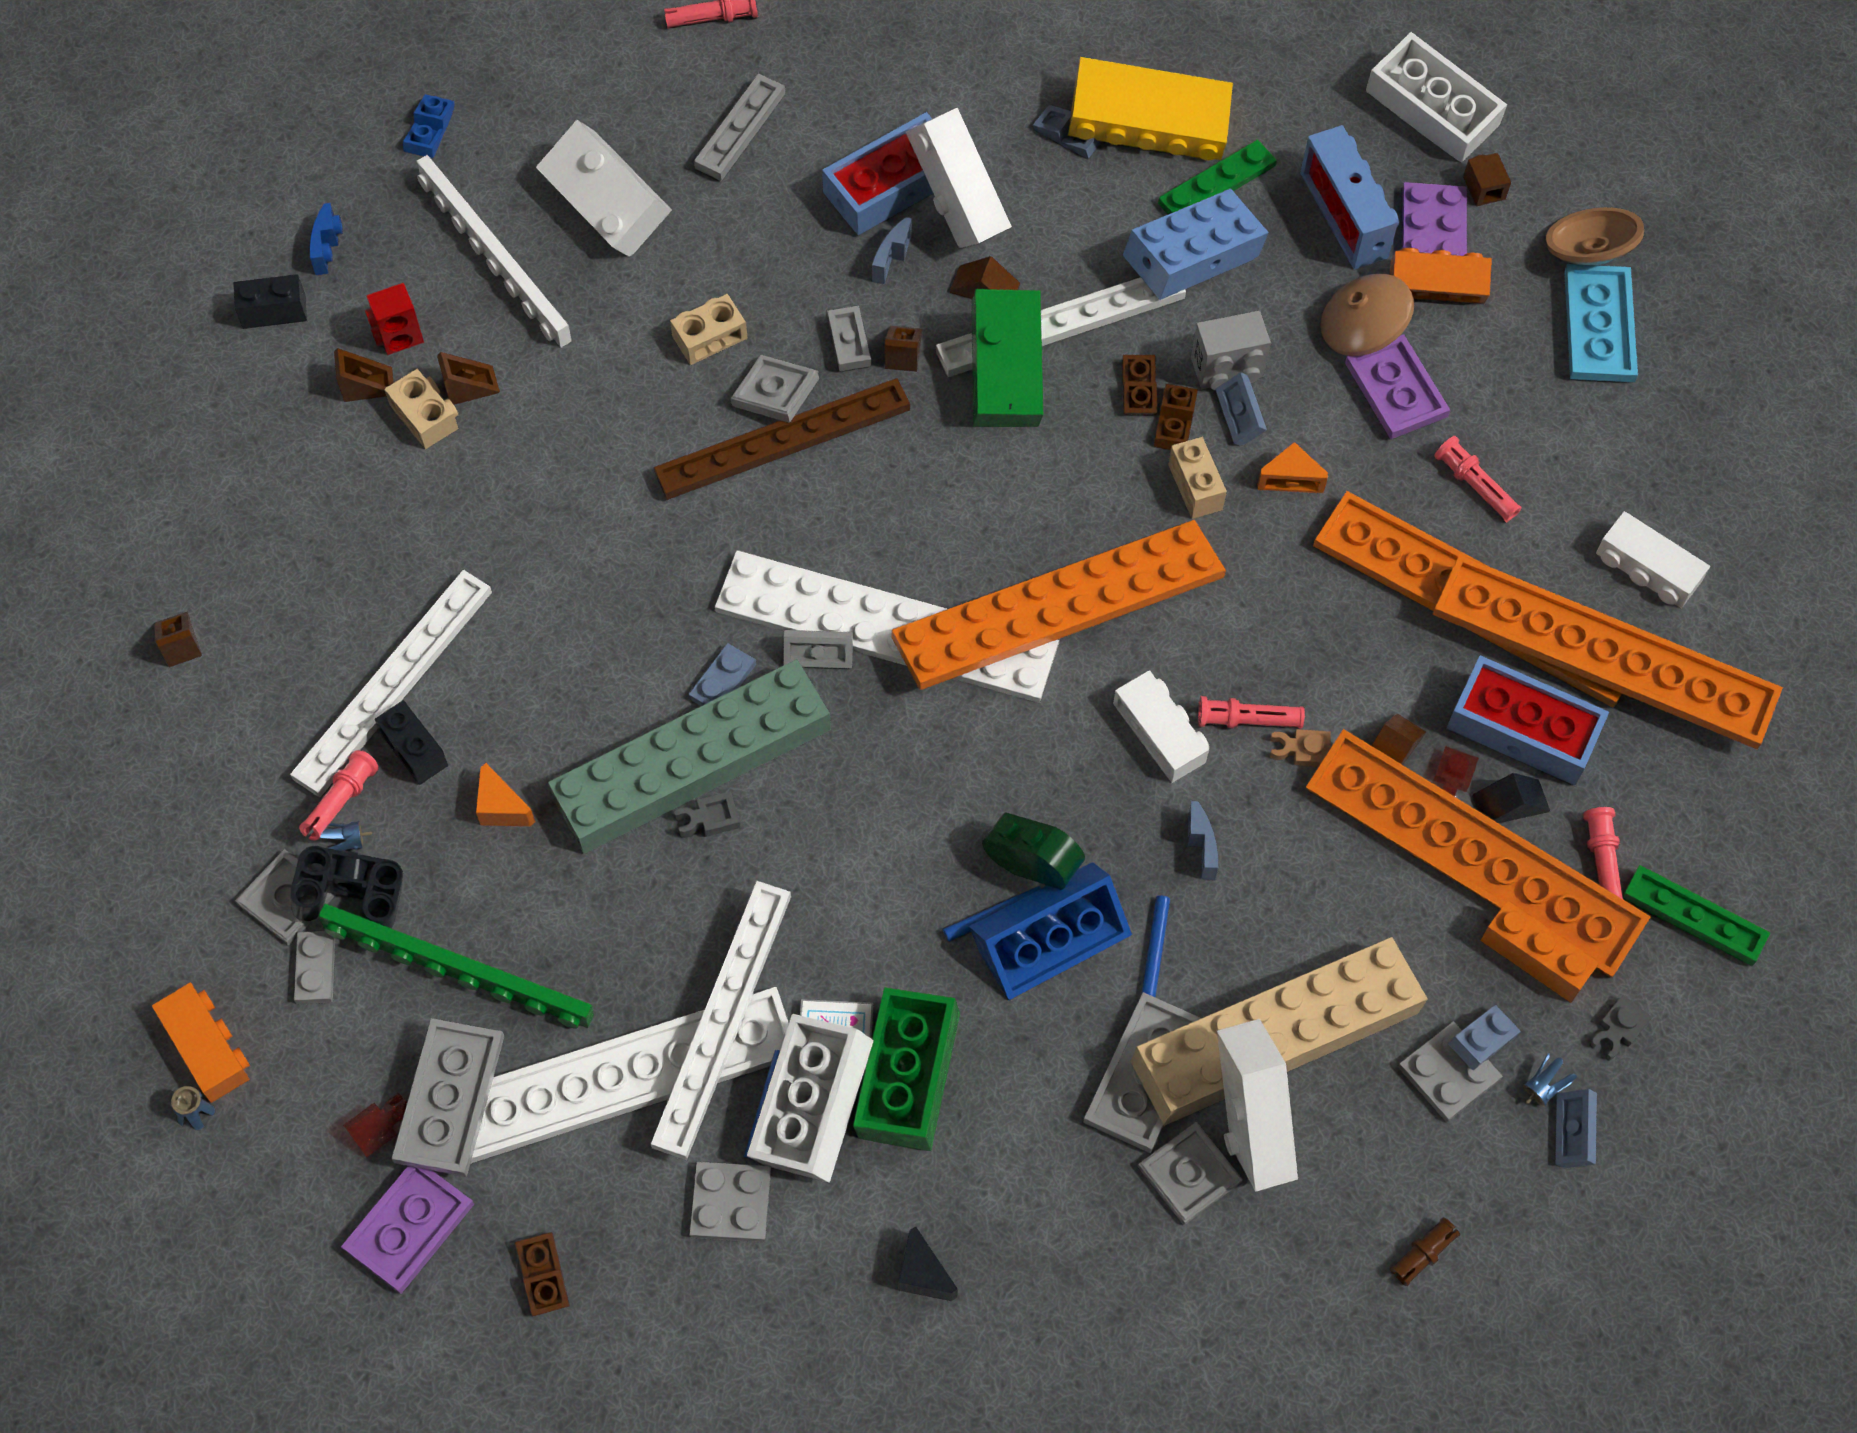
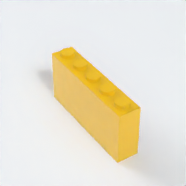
(1150, 109)

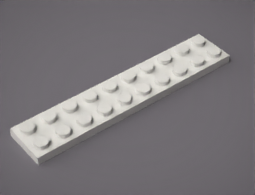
(810, 601)
(616, 1077)

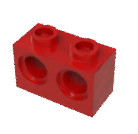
(393, 319)

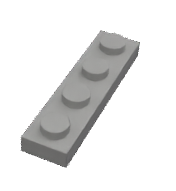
(739, 127)

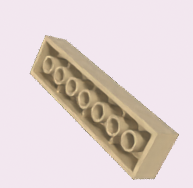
(1301, 1016)

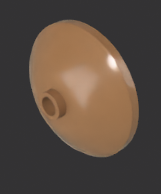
(1595, 236)
(1367, 314)

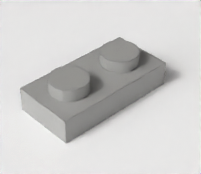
(849, 338)
(819, 648)
(314, 968)

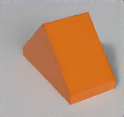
(1293, 472)
(499, 803)

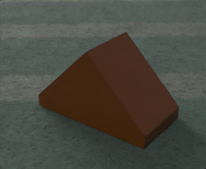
(982, 274)
(902, 348)
(361, 377)
(466, 378)
(177, 639)
(1398, 738)

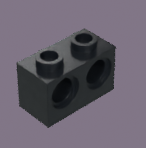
(411, 742)

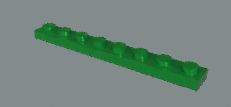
(443, 962)

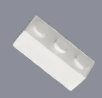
(1652, 560)
(1161, 726)

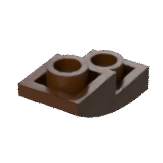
(1139, 385)
(1175, 416)
(542, 1274)

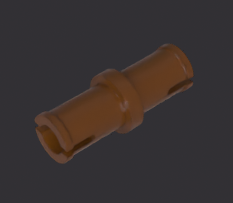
(1425, 1251)

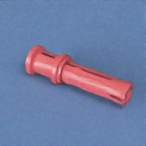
(710, 11)
(1468, 469)
(1233, 713)
(346, 785)
(1603, 845)

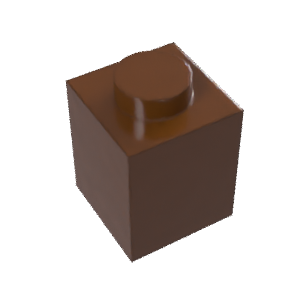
(1487, 179)

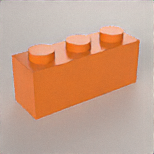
(1443, 275)
(1539, 951)
(202, 1041)

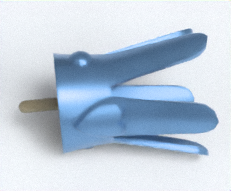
(350, 832)
(1538, 1086)
(188, 1103)

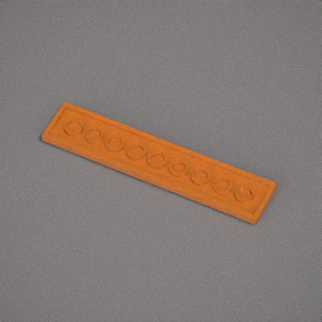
(1413, 566)
(1057, 604)
(1608, 651)
(1475, 850)

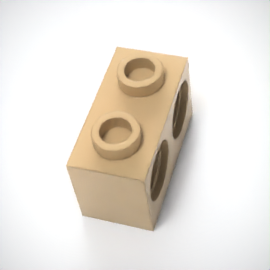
(711, 334)
(419, 410)
(1197, 477)

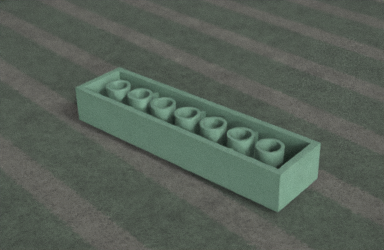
(690, 756)

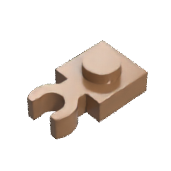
(1307, 747)

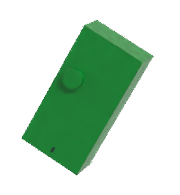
(1007, 358)
(907, 1069)

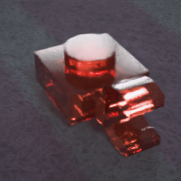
(1455, 770)
(374, 1126)

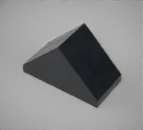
(1512, 799)
(923, 1272)

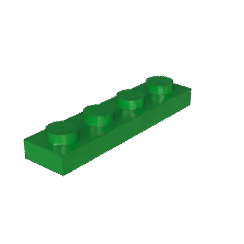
(1225, 175)
(1696, 915)

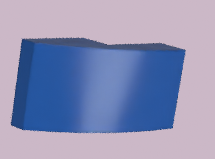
(429, 126)
(323, 238)

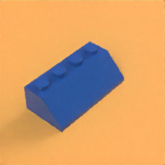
(1051, 930)

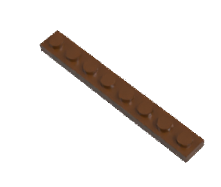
(781, 438)

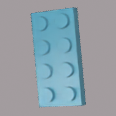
(1600, 323)

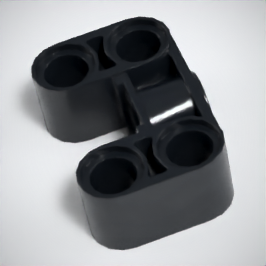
(346, 875)

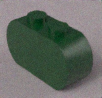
(1033, 850)

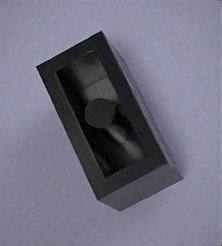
(270, 301)

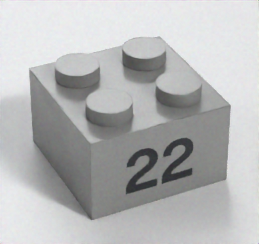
(1230, 347)

